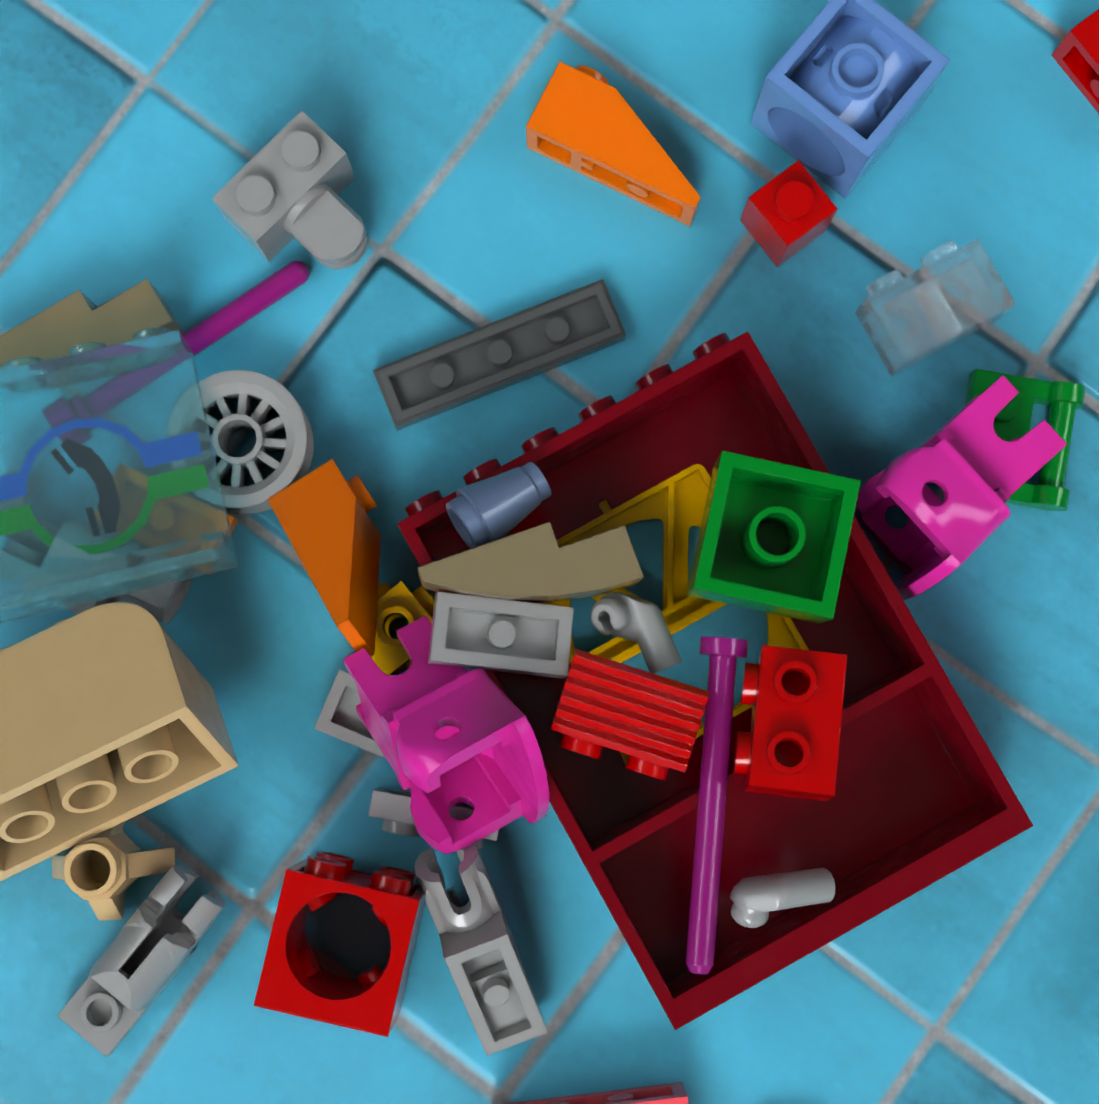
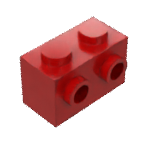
(793, 723)

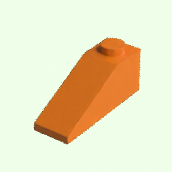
(600, 136)
(336, 545)

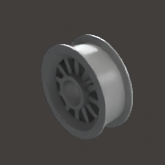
(297, 447)

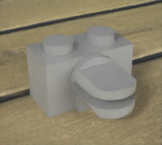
(293, 194)

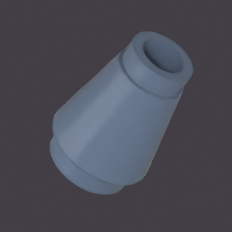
(497, 504)

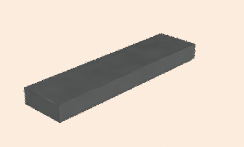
(500, 354)

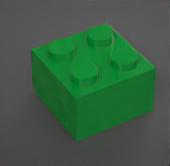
(774, 537)

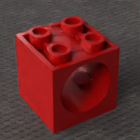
(291, 973)

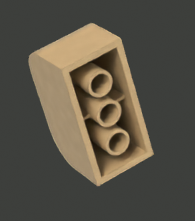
(99, 729)

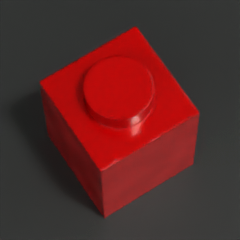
(788, 213)

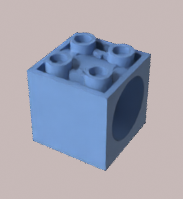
(847, 90)

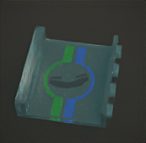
(106, 475)

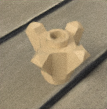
(106, 867)

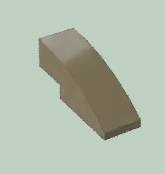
(80, 321)
(535, 569)

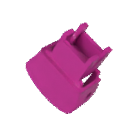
(976, 477)
(451, 743)

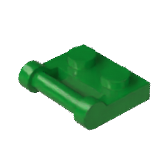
(1015, 421)

